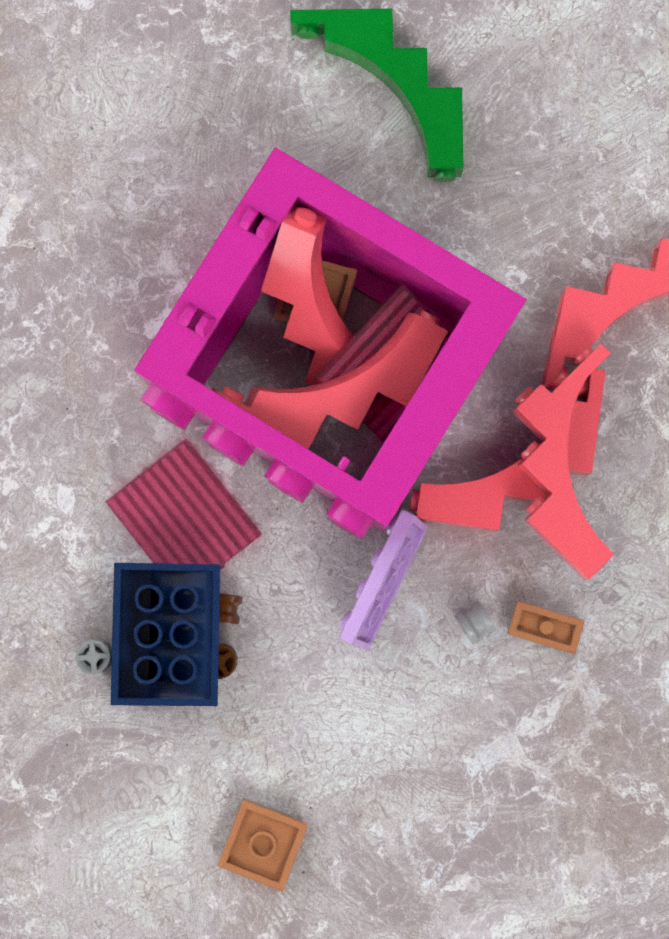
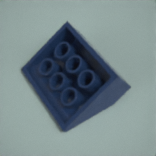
(165, 634)

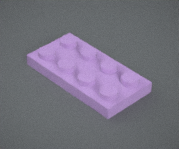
(384, 581)

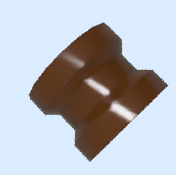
(229, 608)
(229, 658)

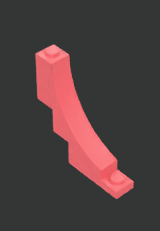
(298, 278)
(586, 314)
(392, 372)
(481, 501)

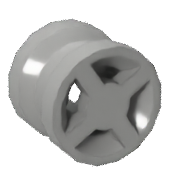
(475, 622)
(88, 656)

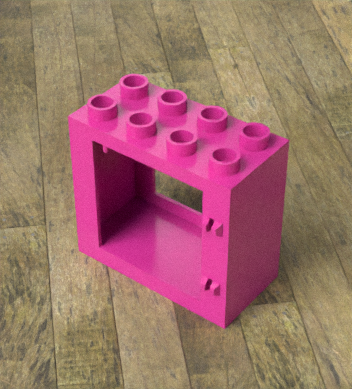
(386, 255)

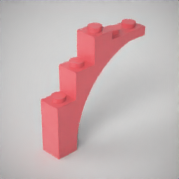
(559, 516)

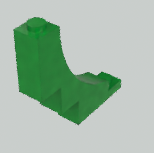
(367, 40)

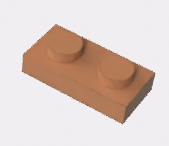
(545, 627)

